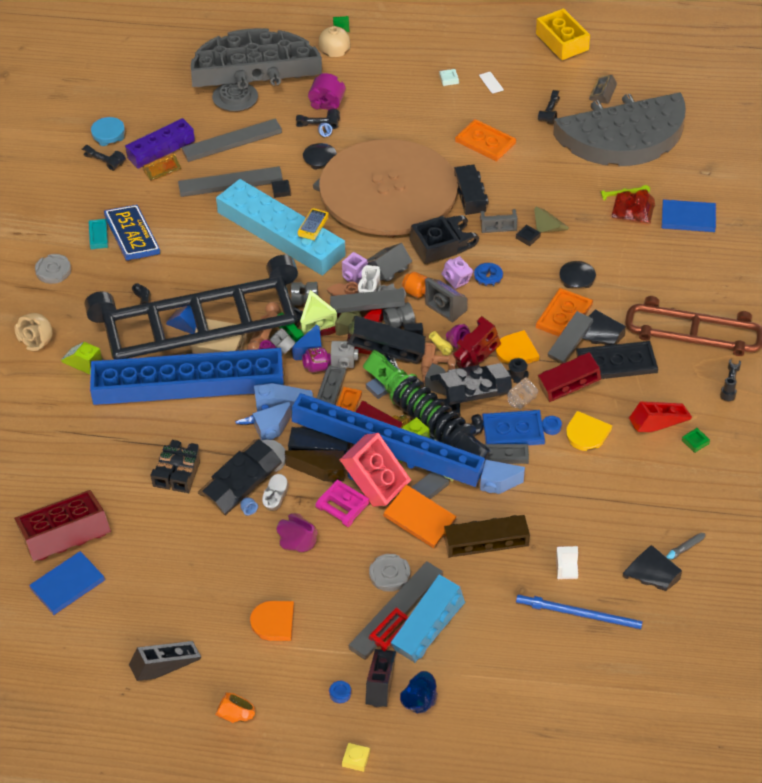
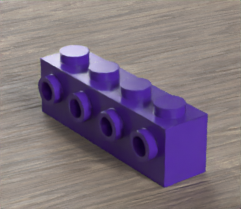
(160, 143)

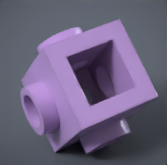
(353, 267)
(457, 272)

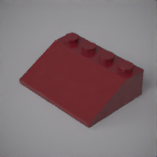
(62, 525)

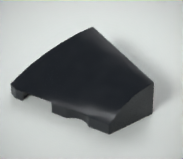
(604, 329)
(654, 569)

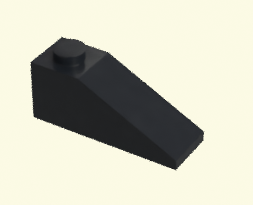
(158, 660)
(380, 678)

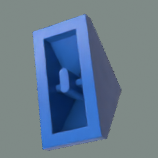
(183, 320)
(309, 340)

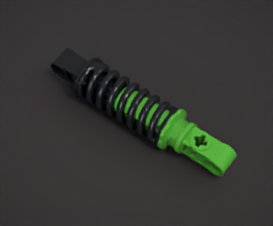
(419, 402)

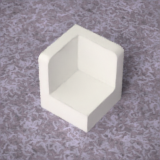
(567, 562)

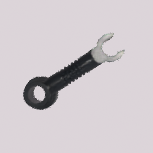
(549, 115)
(333, 117)
(113, 161)
(729, 391)

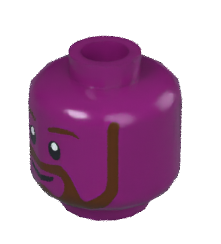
(316, 359)

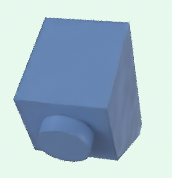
(272, 421)
(500, 477)

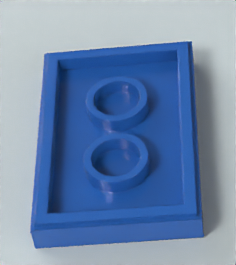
(688, 215)
(514, 428)
(66, 582)

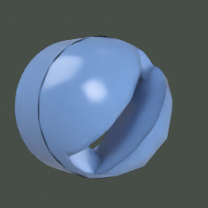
(327, 127)
(248, 506)

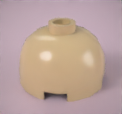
(334, 41)
(33, 331)

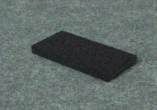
(623, 359)

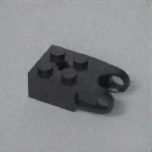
(441, 238)

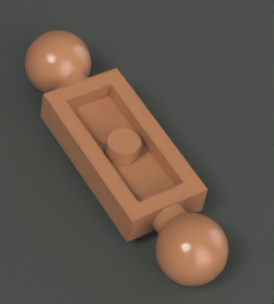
(272, 309)

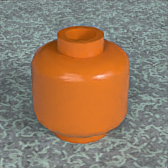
(414, 284)

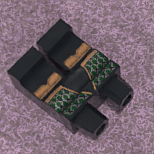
(176, 466)

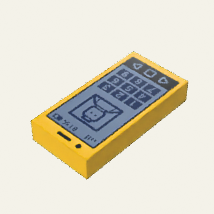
(313, 224)

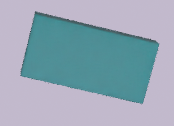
(98, 234)

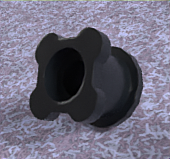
(518, 369)

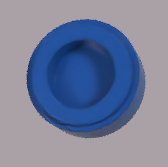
(551, 425)
(340, 692)

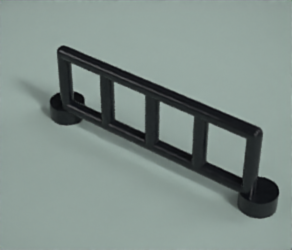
(281, 271)

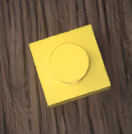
(356, 757)

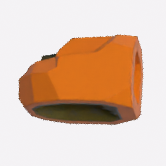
(235, 708)

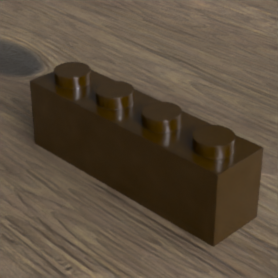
(486, 536)

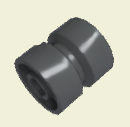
(298, 289)
(399, 316)

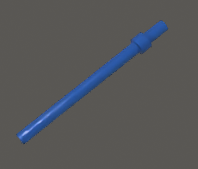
(538, 603)

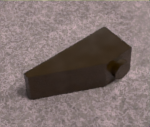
(317, 463)

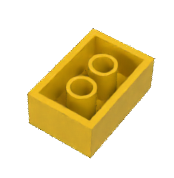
(562, 34)

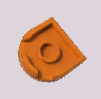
(273, 620)

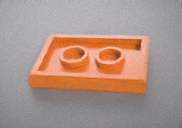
(485, 140)
(561, 311)
(419, 516)

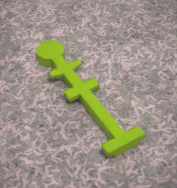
(614, 193)

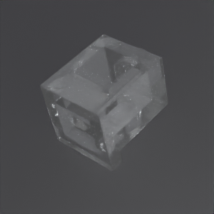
(525, 389)

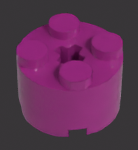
(326, 92)

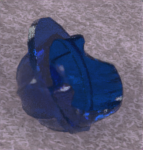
(420, 693)

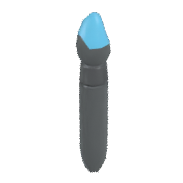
(674, 553)

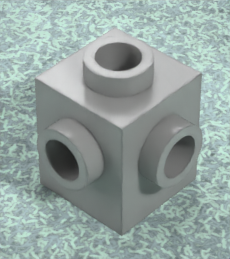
(343, 354)

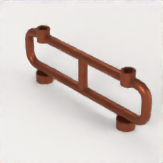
(651, 305)

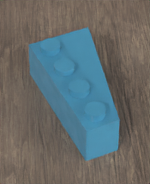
(428, 618)

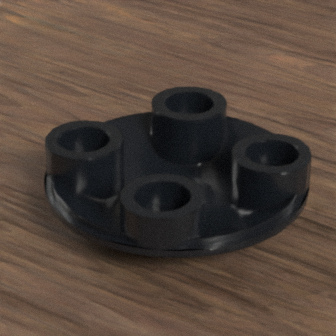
(318, 155)
(577, 274)

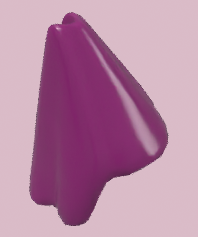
(297, 533)

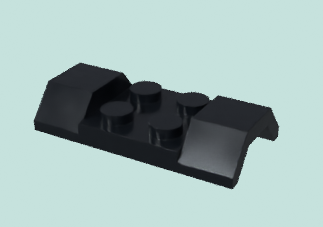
(474, 383)
(240, 475)

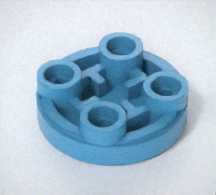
(108, 130)

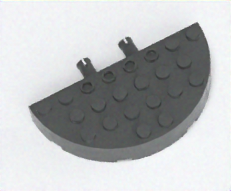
(254, 56)
(625, 132)

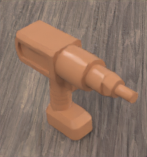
(429, 357)

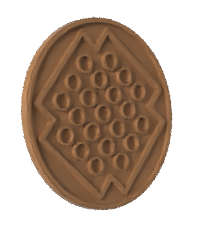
(387, 186)

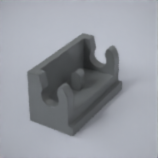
(498, 223)

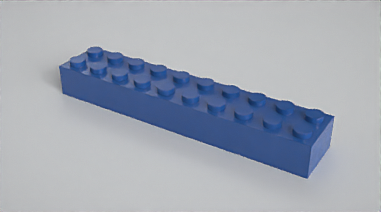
(184, 376)

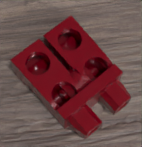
(477, 344)

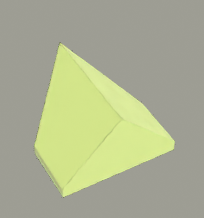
(317, 312)

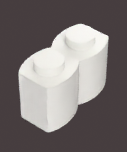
(370, 279)

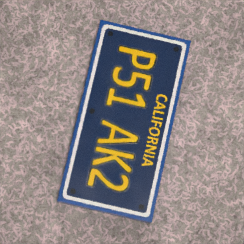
(131, 232)

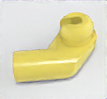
(444, 346)

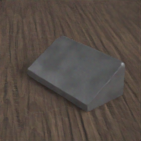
(603, 89)

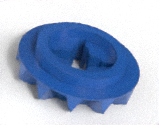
(483, 269)

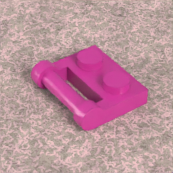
(344, 497)

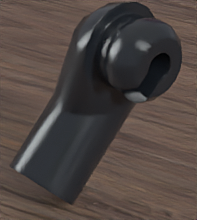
(142, 292)
(477, 422)

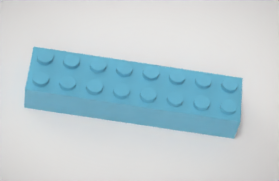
(279, 226)

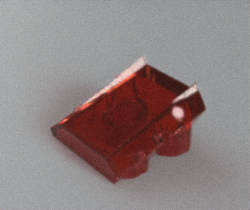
(634, 206)

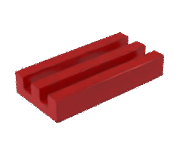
(380, 641)

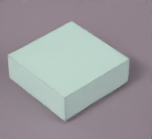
(449, 77)

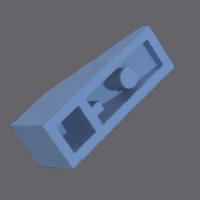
(277, 394)

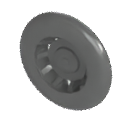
(232, 98)

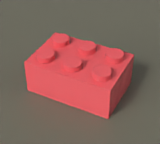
(375, 469)

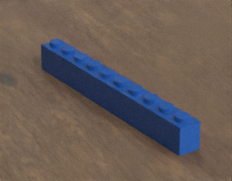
(403, 444)

